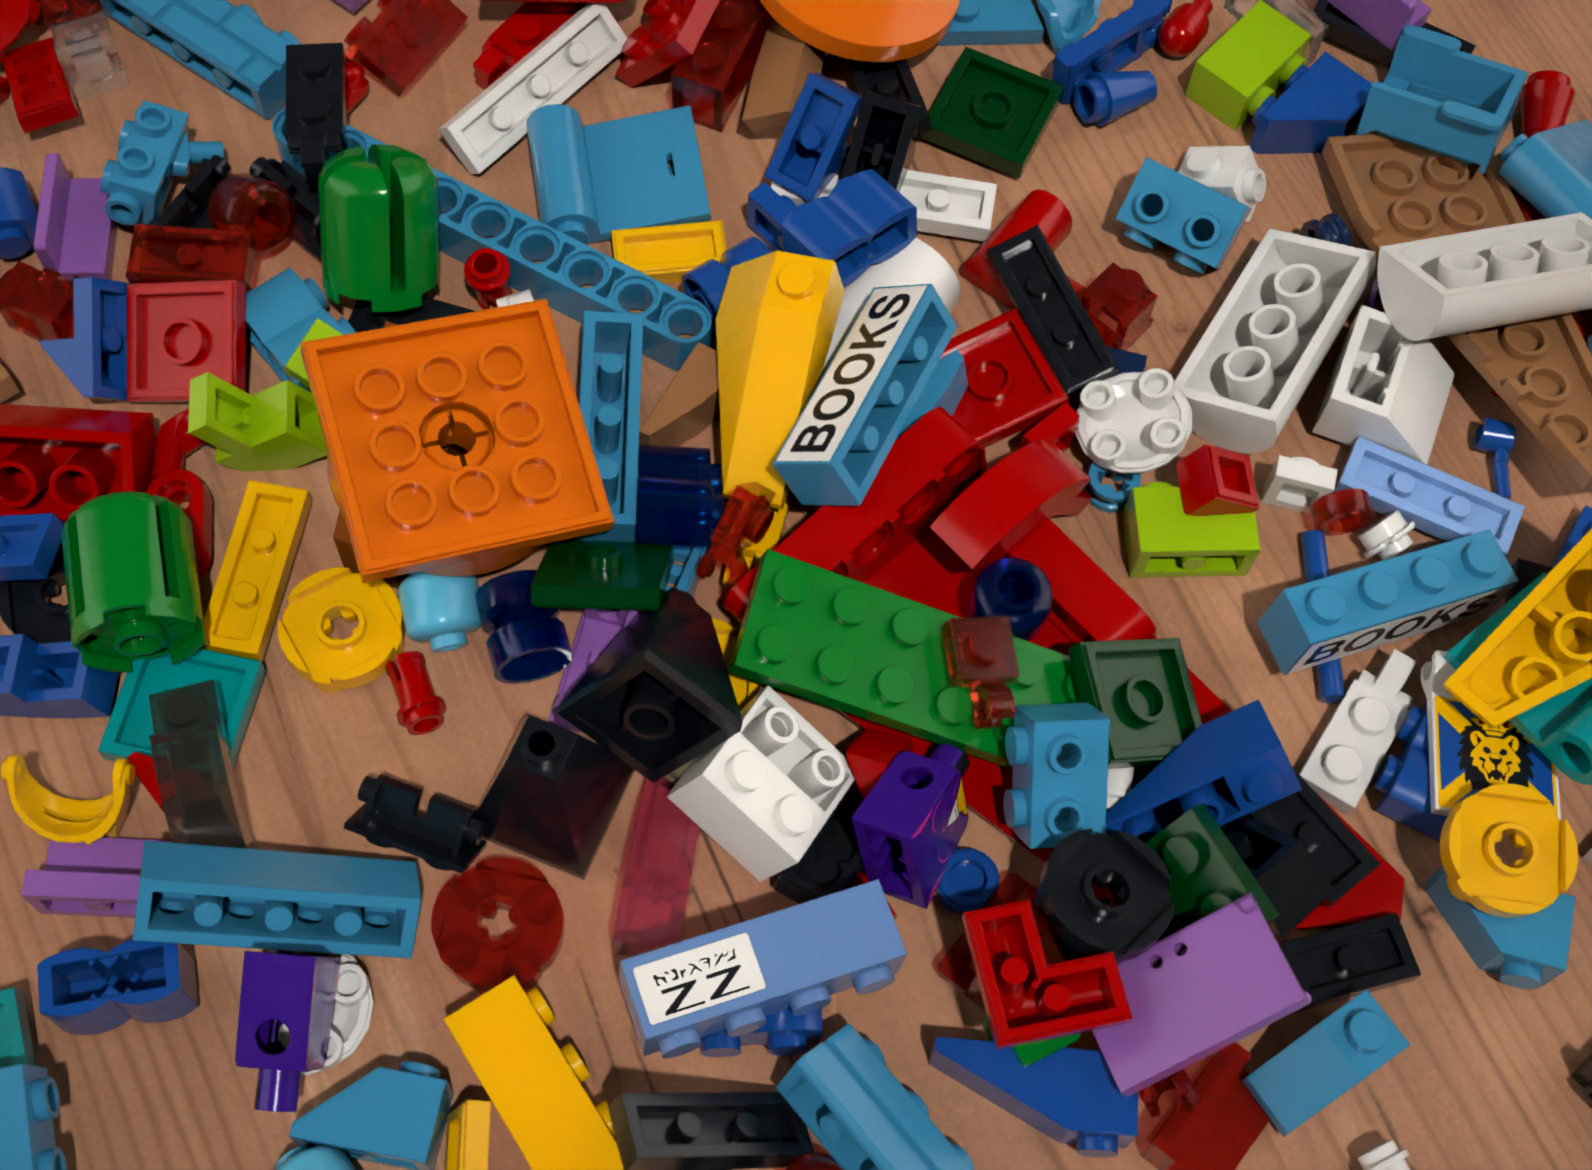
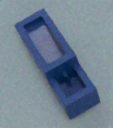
(51, 681)

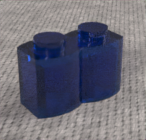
(677, 496)

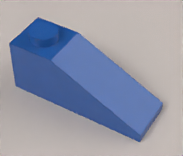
(1062, 1096)

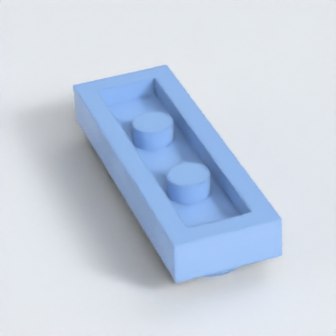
(1428, 496)

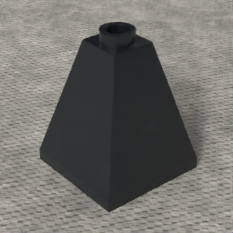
(658, 690)
(553, 796)

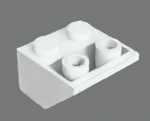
(1385, 389)
(765, 787)

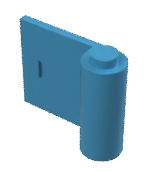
(1552, 169)
(616, 171)

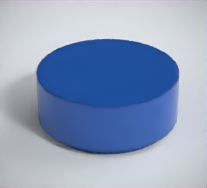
(967, 881)

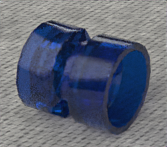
(523, 639)

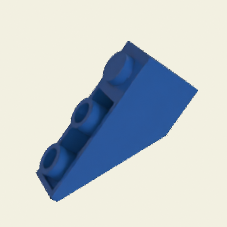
(1225, 763)

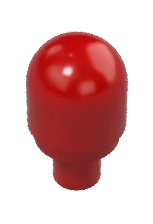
(1185, 28)

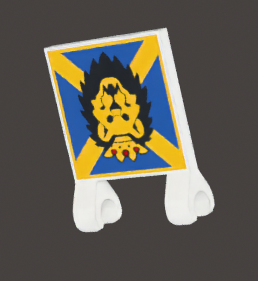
(1470, 754)

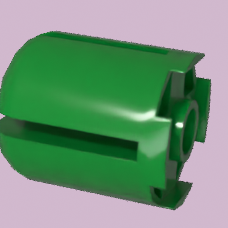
(379, 227)
(131, 581)

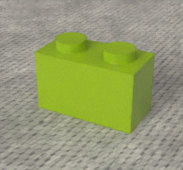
(1248, 65)
(1174, 544)

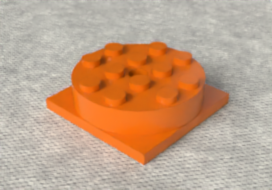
(469, 381)

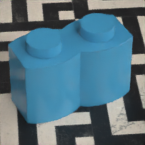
(281, 316)

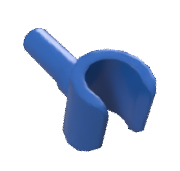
(1497, 438)

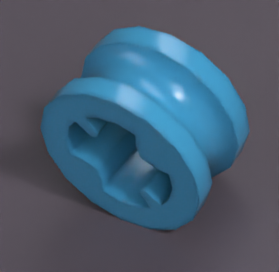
(1104, 495)

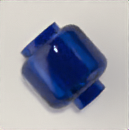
(1014, 590)

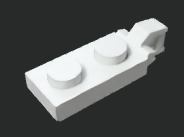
(1359, 734)

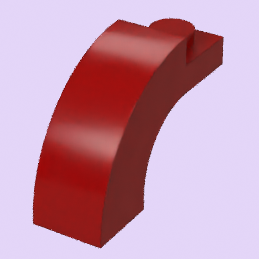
(1011, 502)

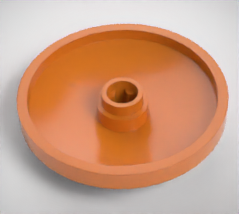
(866, 27)

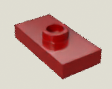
(38, 86)

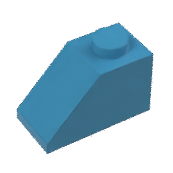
(1522, 949)
(1325, 1062)
(383, 1118)

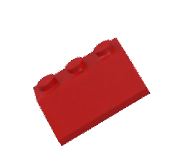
(69, 456)

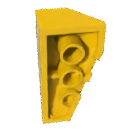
(770, 358)
(1536, 649)

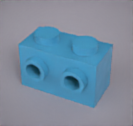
(1182, 215)
(1057, 772)

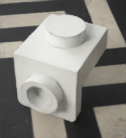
(1228, 171)

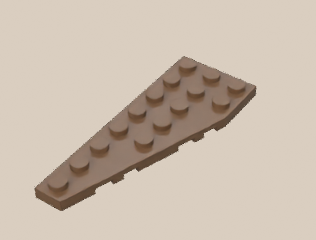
(1533, 365)

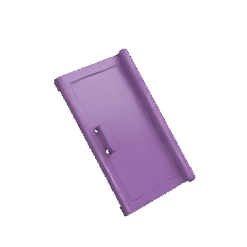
(1200, 995)

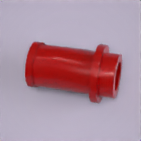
(488, 274)
(419, 706)

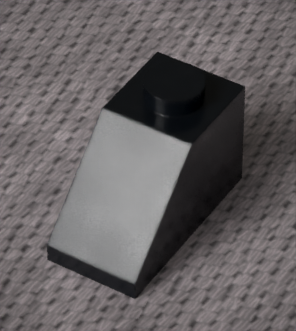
(1279, 868)

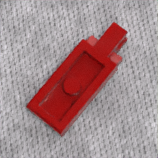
(519, 36)

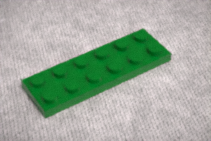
(877, 656)

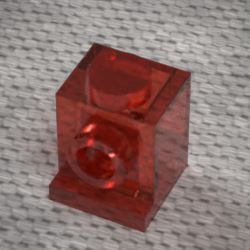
(1125, 300)
(37, 302)

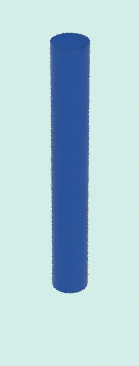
(1317, 567)

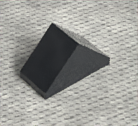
(884, 138)

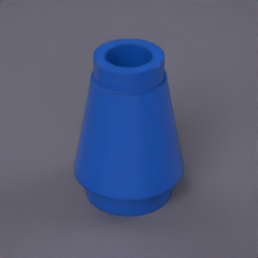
(1112, 94)

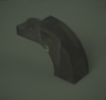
(196, 768)

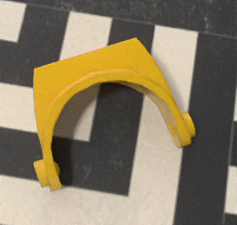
(63, 817)

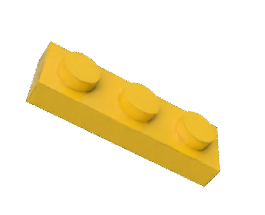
(255, 570)

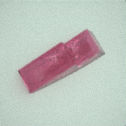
(656, 874)

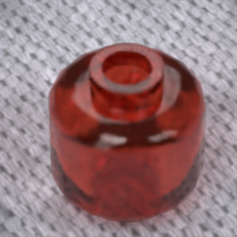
(254, 206)

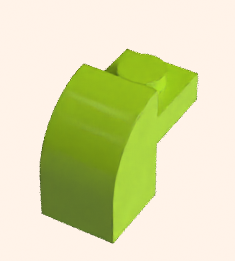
(257, 430)

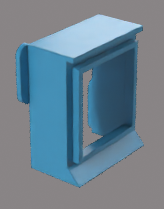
(1443, 98)

